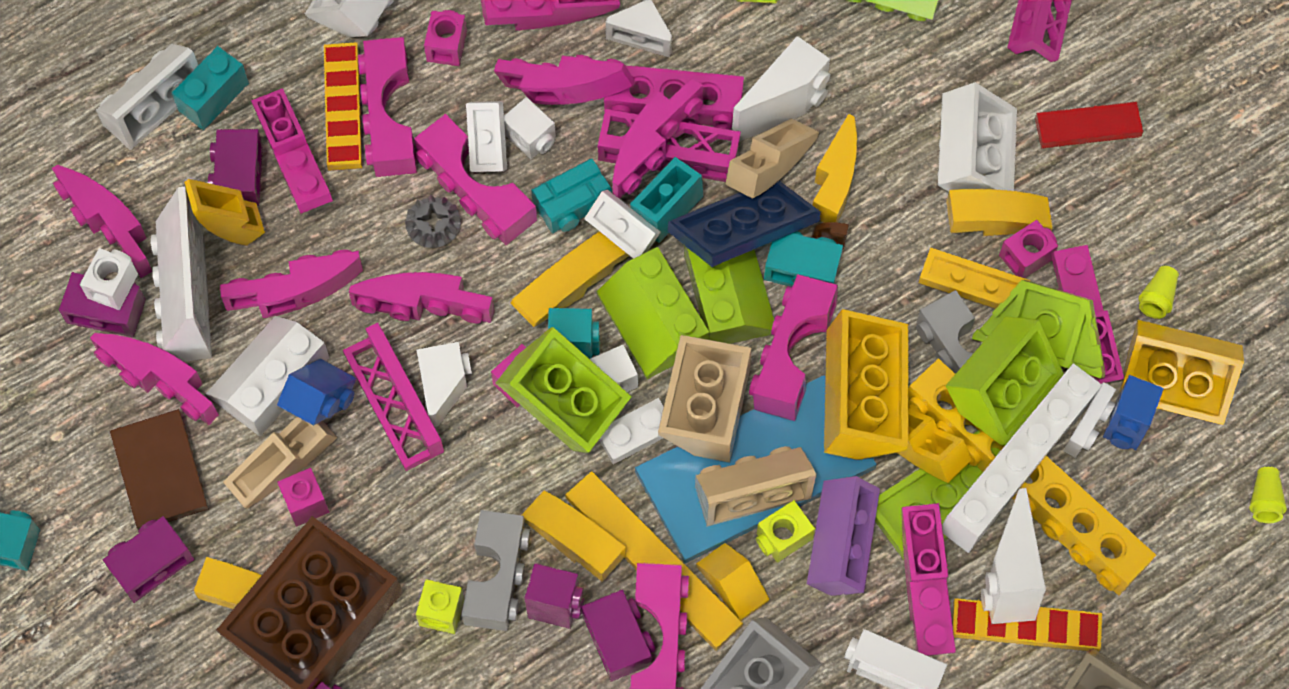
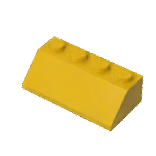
(866, 386)

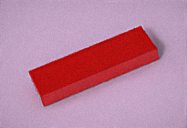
(1088, 125)

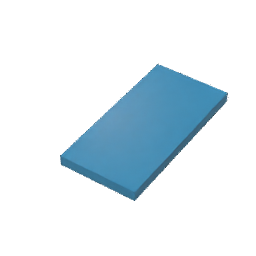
(671, 476)

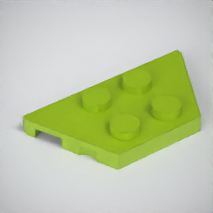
(1065, 318)

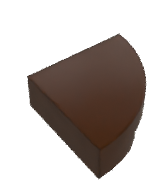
(832, 230)

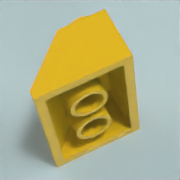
(1192, 368)

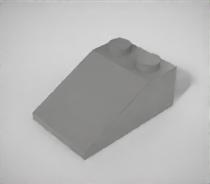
(764, 660)

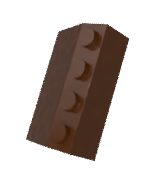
(310, 608)

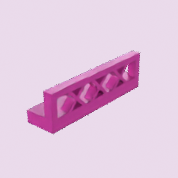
(1030, 24)
(707, 162)
(405, 392)

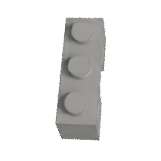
(943, 325)
(493, 602)

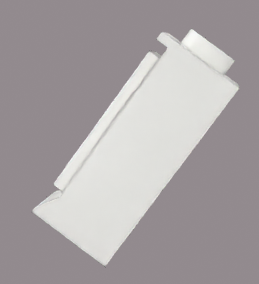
(893, 663)

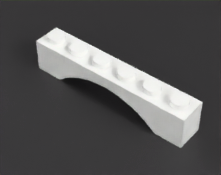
(1020, 458)

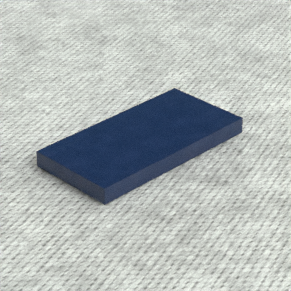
(743, 223)

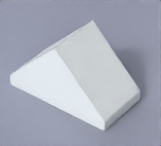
(640, 28)

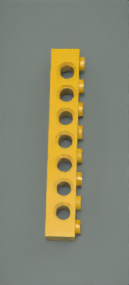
(1048, 482)

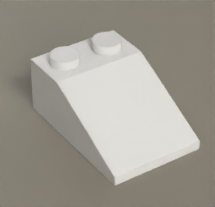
(784, 91)
(1016, 576)

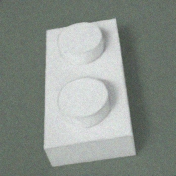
(486, 136)
(621, 224)
(1098, 409)
(633, 431)

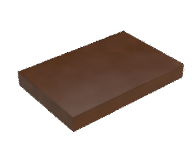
(159, 469)

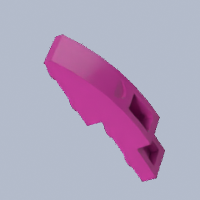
(543, 13)
(572, 82)
(646, 140)
(291, 151)
(103, 212)
(1077, 276)
(308, 282)
(408, 293)
(150, 367)
(926, 579)

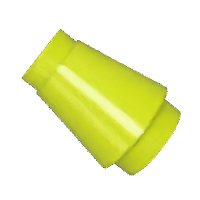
(1159, 294)
(1268, 496)

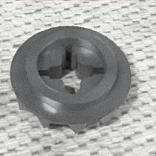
(445, 229)

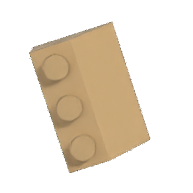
(705, 397)
(754, 485)

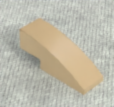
(770, 157)
(277, 459)

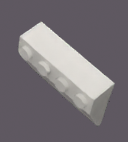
(181, 281)

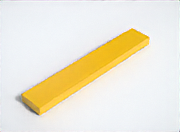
(703, 608)

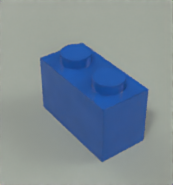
(317, 392)
(1132, 413)

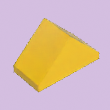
(733, 580)

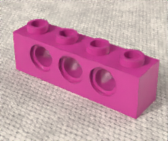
(719, 88)

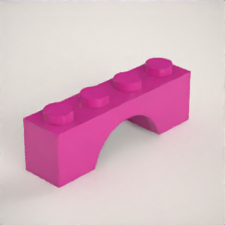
(386, 71)
(502, 209)
(807, 311)
(659, 593)

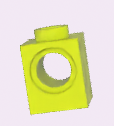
(788, 517)
(440, 606)

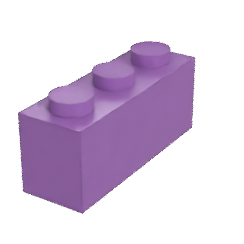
(843, 536)

